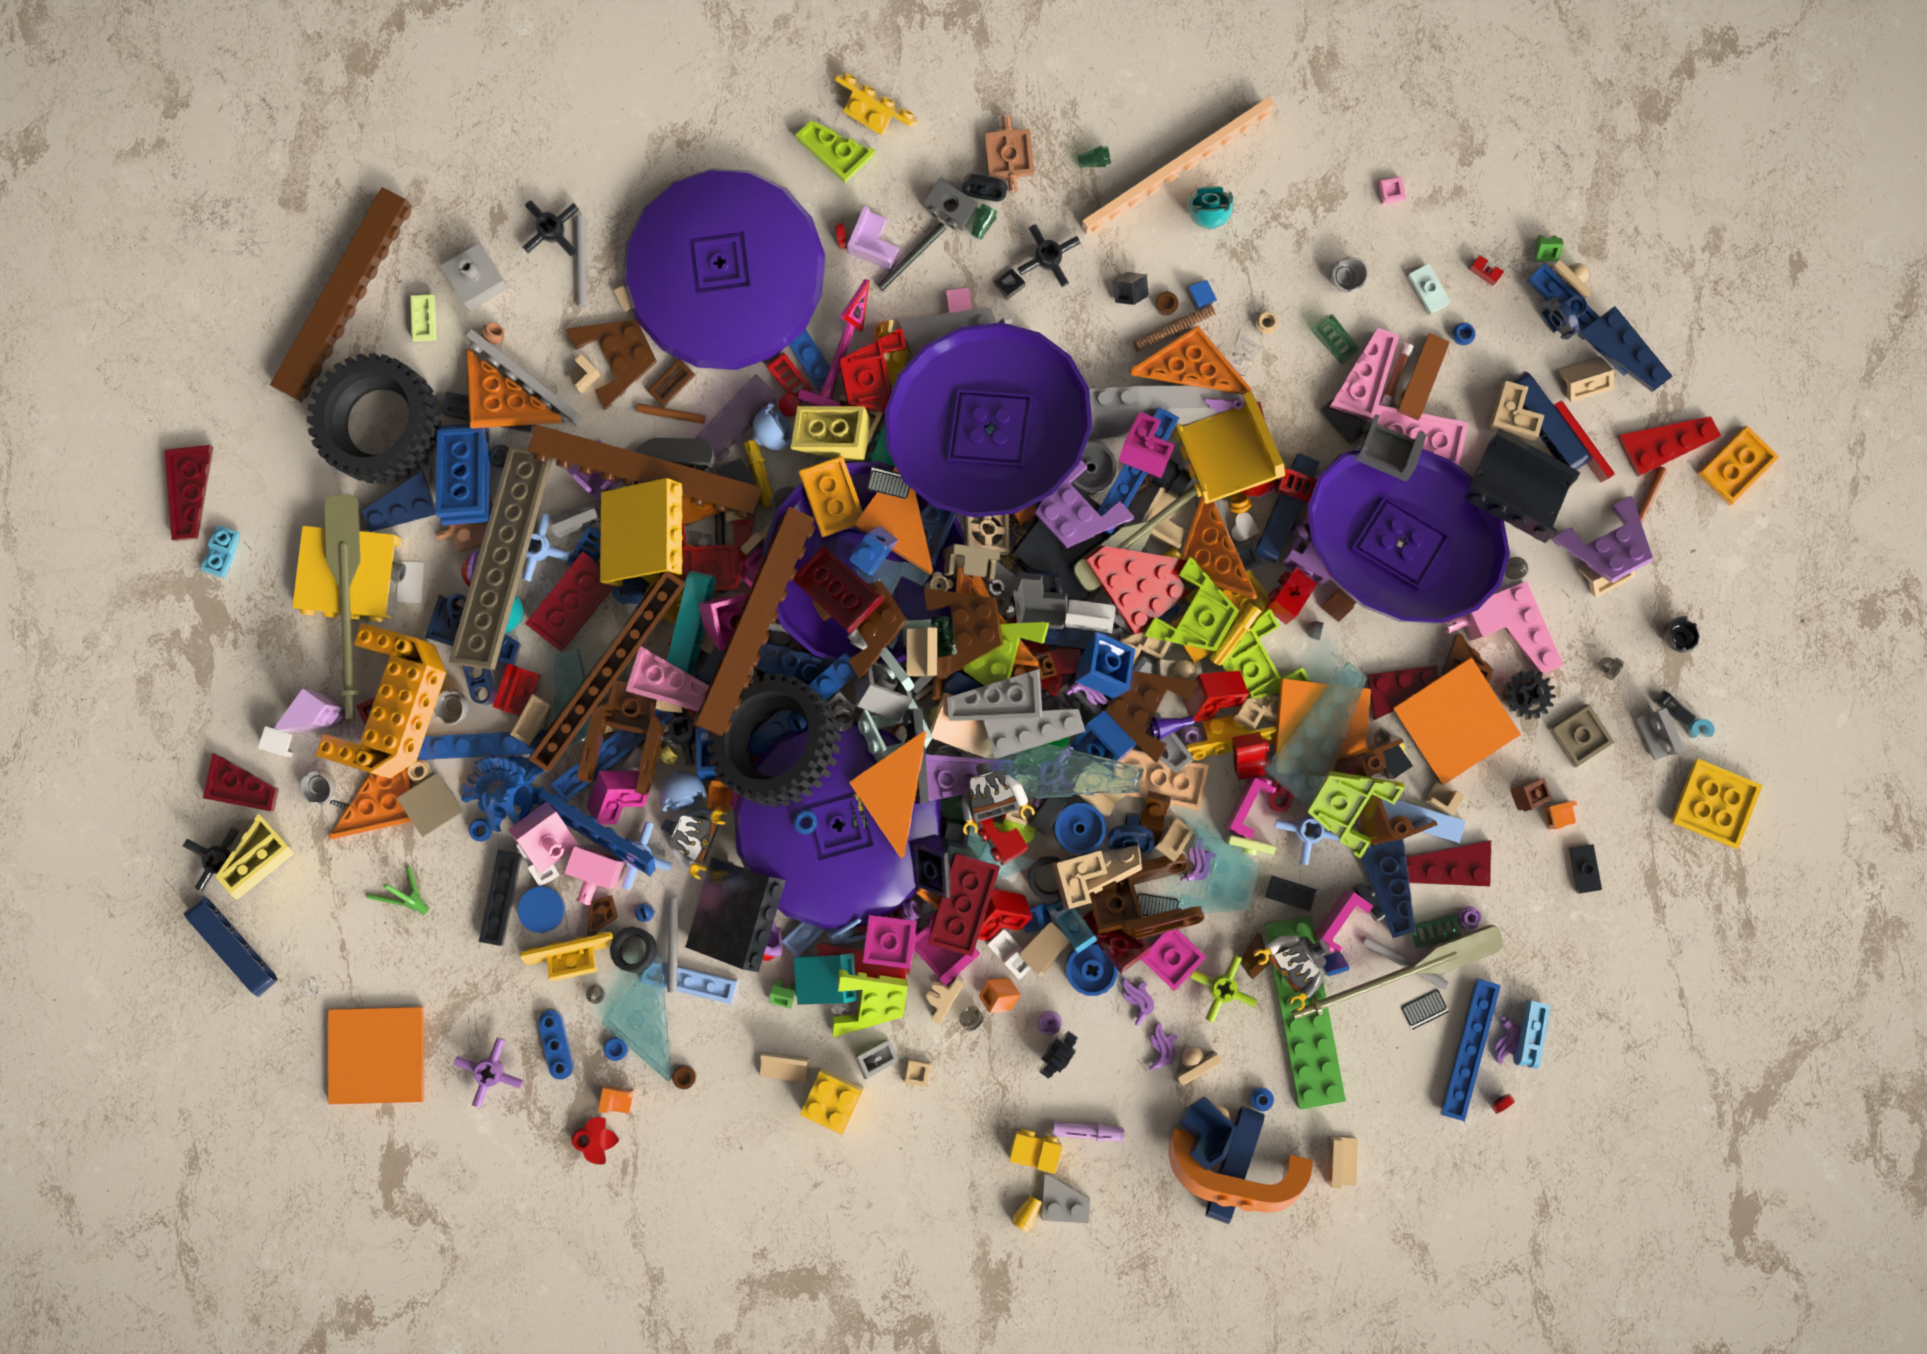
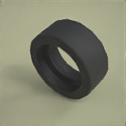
(1048, 813)
(1032, 878)
(617, 945)

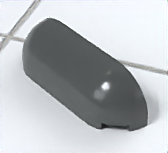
(682, 451)

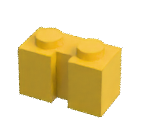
(1035, 1150)

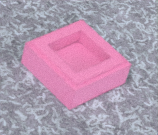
(1391, 190)
(958, 300)

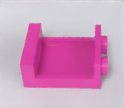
(1247, 797)
(1338, 915)
(943, 962)

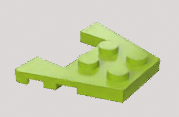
(1205, 618)
(1254, 662)
(999, 663)
(1342, 800)
(878, 1002)

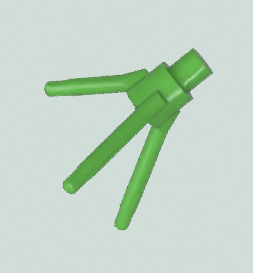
(412, 901)

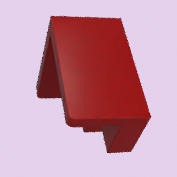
(1216, 692)
(1005, 911)

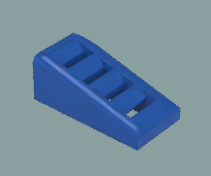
(591, 531)

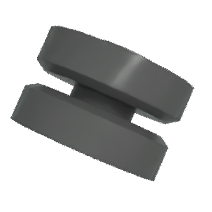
(1103, 461)

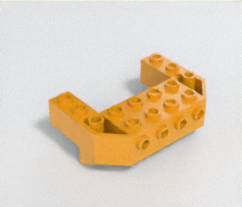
(400, 706)

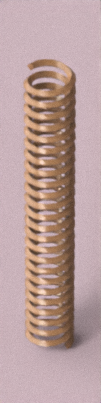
(1174, 328)

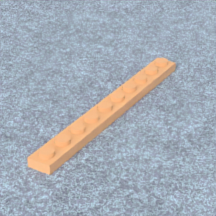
(1185, 161)

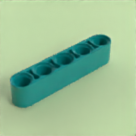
(689, 625)

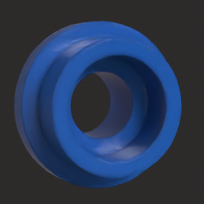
(1468, 329)
(805, 814)
(473, 830)
(1255, 1097)

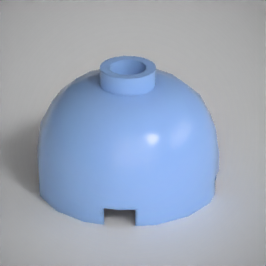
(772, 429)
(681, 791)

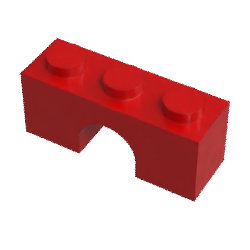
(1003, 845)

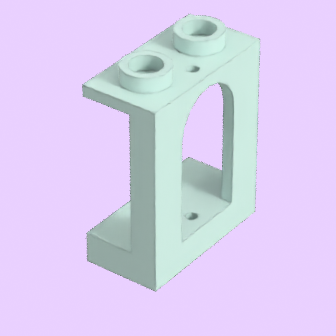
(868, 727)

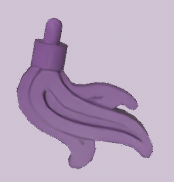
(1090, 694)
(1201, 864)
(1140, 998)
(1509, 1042)
(1165, 1047)

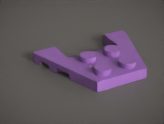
(1073, 517)
(1615, 552)

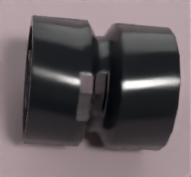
(1173, 479)

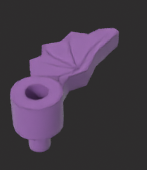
(1222, 405)

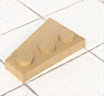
(1119, 865)

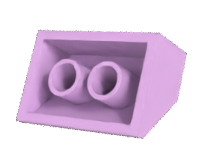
(311, 713)

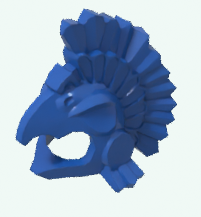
(501, 784)

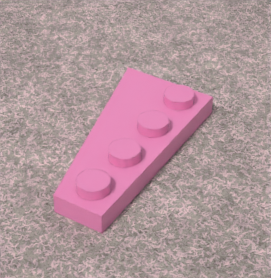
(1366, 380)
(1443, 437)
(1528, 627)
(665, 682)

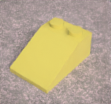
(832, 431)

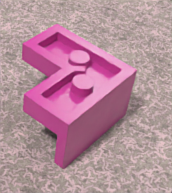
(1144, 449)
(612, 793)

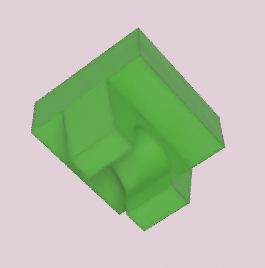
(1548, 248)
(782, 996)

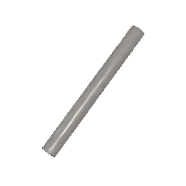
(581, 261)
(672, 945)
(1402, 961)

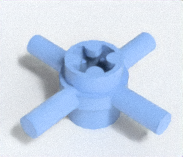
(545, 548)
(1299, 828)
(642, 844)

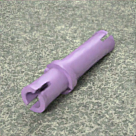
(1097, 1132)

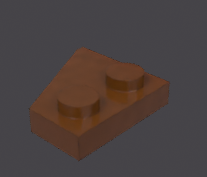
(1461, 651)

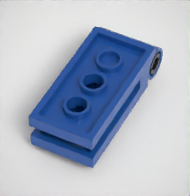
(462, 474)

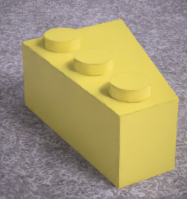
(253, 859)

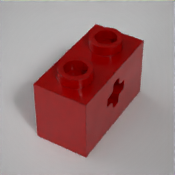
(1290, 595)

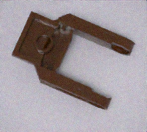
(630, 714)
(1119, 905)

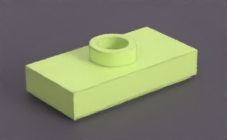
(423, 318)
(1251, 846)

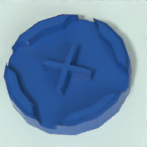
(541, 909)

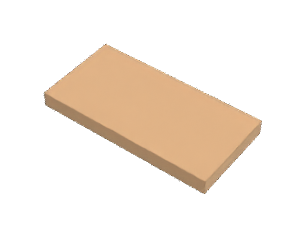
(965, 735)
(1184, 786)

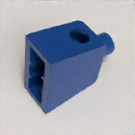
(872, 551)

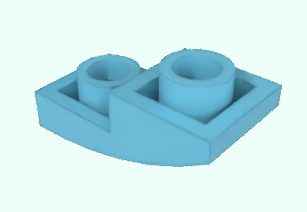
(221, 551)

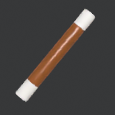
(1397, 374)

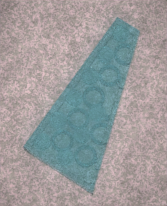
(1319, 737)
(1062, 772)

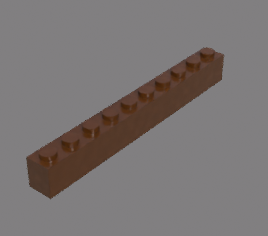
(341, 295)
(638, 468)
(754, 621)
(607, 669)

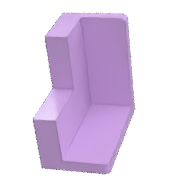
(866, 243)

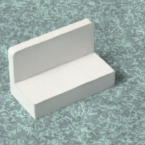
(1090, 616)

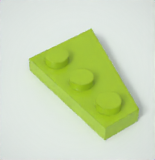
(835, 152)

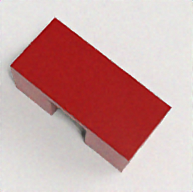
(1485, 272)

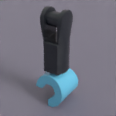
(1685, 716)

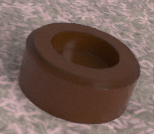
(1166, 303)
(684, 1077)

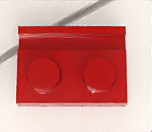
(516, 689)

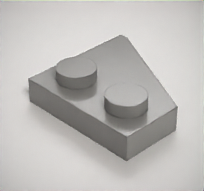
(1063, 1203)

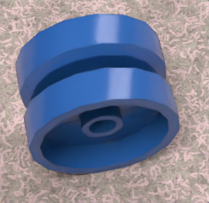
(1081, 814)
(1090, 983)

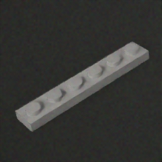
(514, 371)

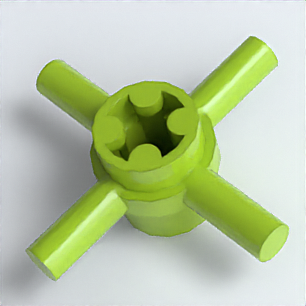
(1232, 993)

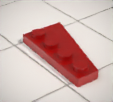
(1662, 444)

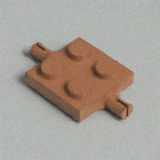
(1009, 153)
(466, 535)

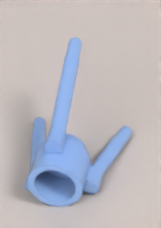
(842, 935)

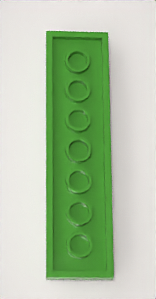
(1308, 1038)

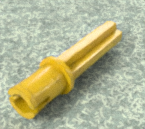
(758, 468)
(1235, 634)

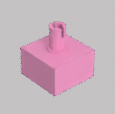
(1481, 622)
(543, 837)
(594, 870)

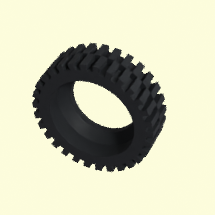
(341, 394)
(757, 702)

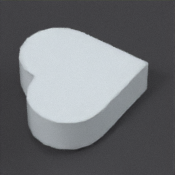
(1244, 528)

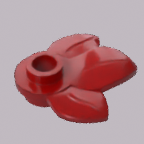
(598, 1140)

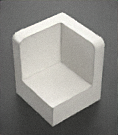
(275, 741)

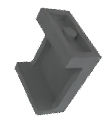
(1389, 450)

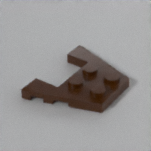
(624, 350)
(974, 624)
(876, 630)
(1139, 705)

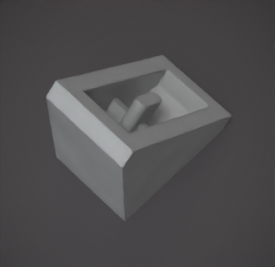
(876, 1059)

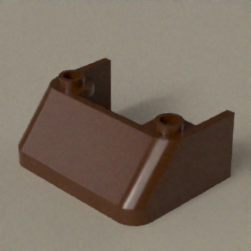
(1373, 818)

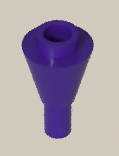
(1163, 727)

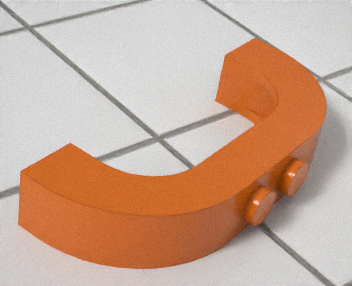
(1236, 1191)

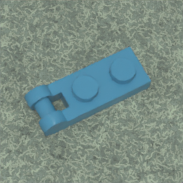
(1072, 925)
(1532, 1034)

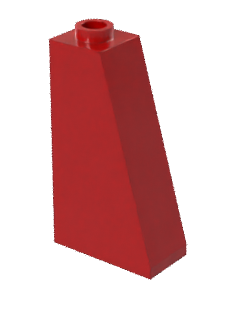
(871, 970)

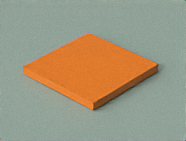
(1298, 698)
(1456, 721)
(375, 1055)

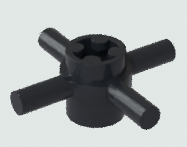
(555, 234)
(1051, 247)
(683, 740)
(220, 850)

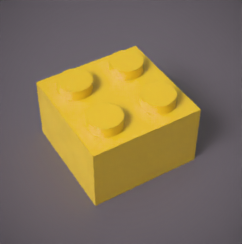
(831, 1101)

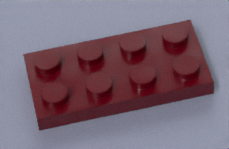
(837, 589)
(570, 603)
(962, 914)

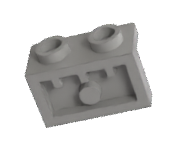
(575, 519)
(1660, 734)

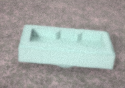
(1429, 289)
(895, 670)

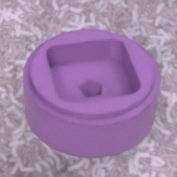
(1049, 1023)

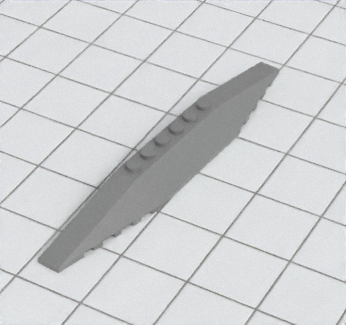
(1117, 407)

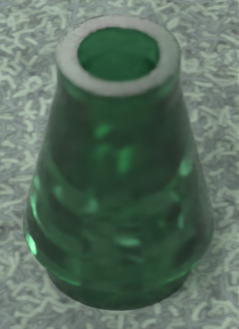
(1095, 157)
(984, 219)

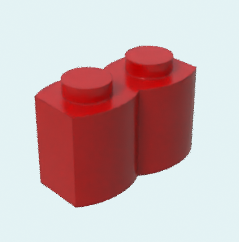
(1249, 755)

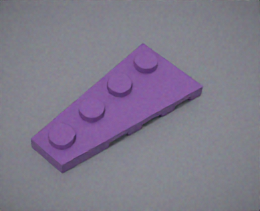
(951, 775)

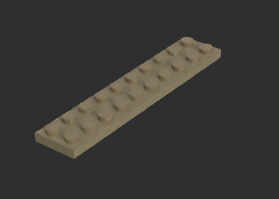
(500, 560)

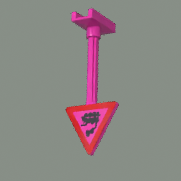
(854, 317)

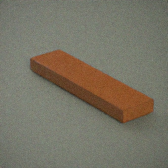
(1423, 376)

